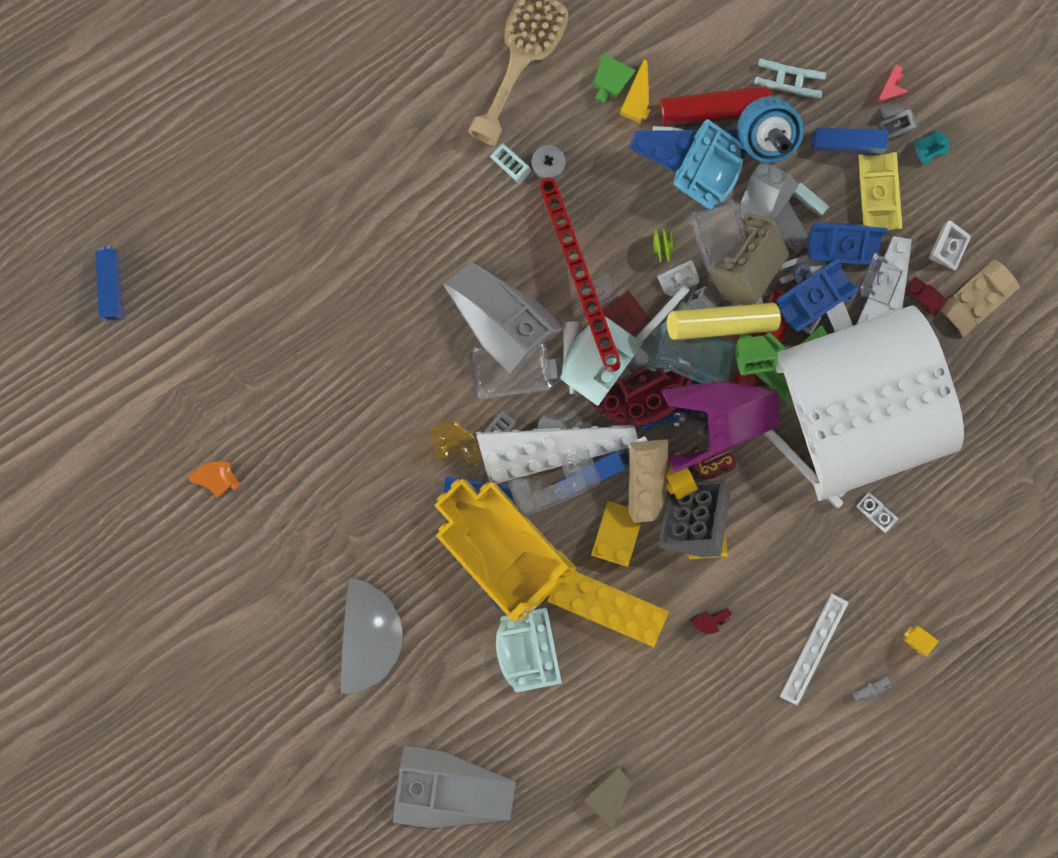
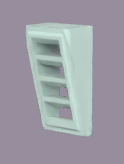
(522, 174)

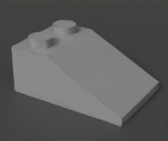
(767, 191)

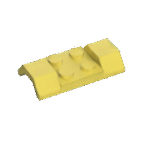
(880, 191)

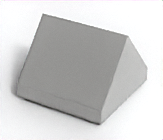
(556, 368)

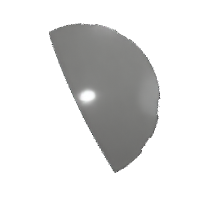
(369, 638)

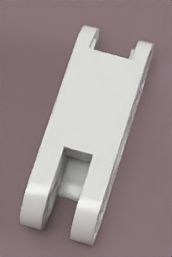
(814, 266)

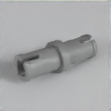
(872, 690)

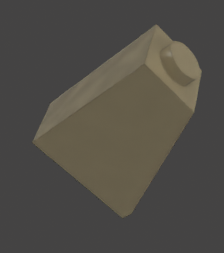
(609, 795)

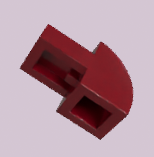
(926, 296)
(707, 624)

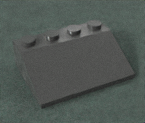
(697, 520)

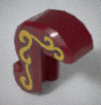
(712, 468)

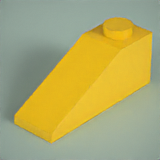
(637, 100)

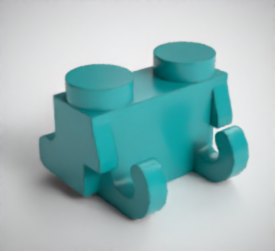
(931, 145)

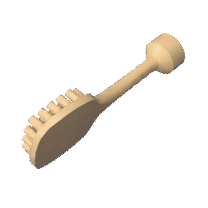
(531, 35)

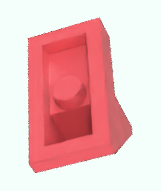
(890, 90)

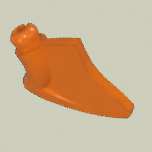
(216, 477)

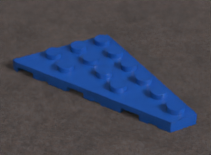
(668, 146)

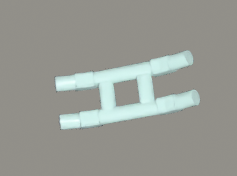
(782, 69)

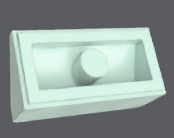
(810, 200)

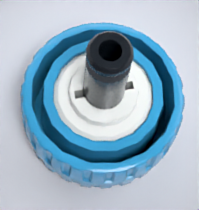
(770, 129)

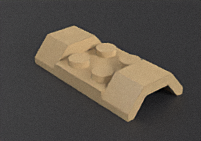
(980, 297)

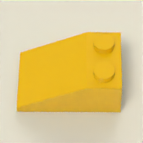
(616, 535)

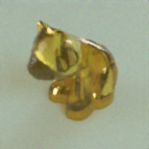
(452, 436)

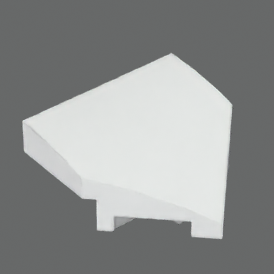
(679, 276)

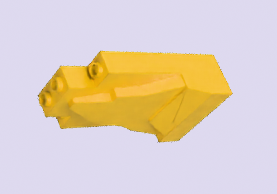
(500, 547)

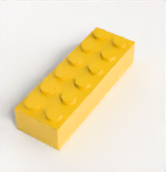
(610, 607)

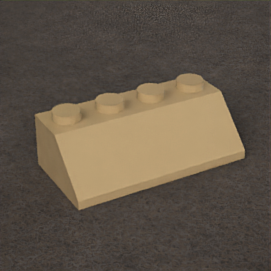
(647, 479)

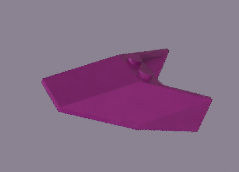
(734, 415)

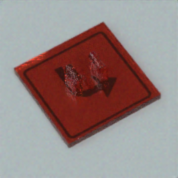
(627, 314)

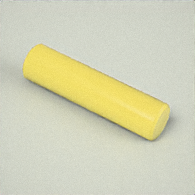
(723, 321)

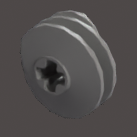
(546, 171)

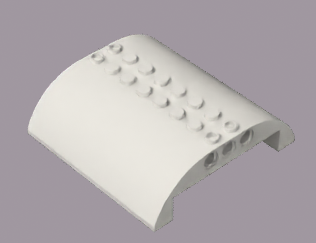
(873, 400)

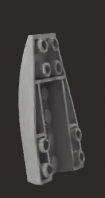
(500, 315)
(449, 791)

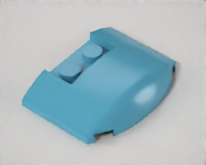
(710, 166)

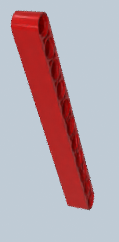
(580, 282)

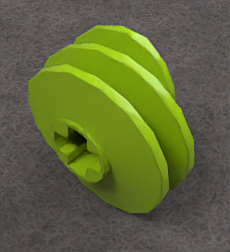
(663, 244)

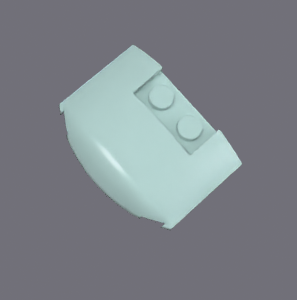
(584, 367)
(527, 652)

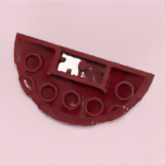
(640, 398)

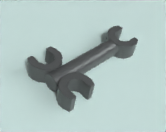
(702, 421)

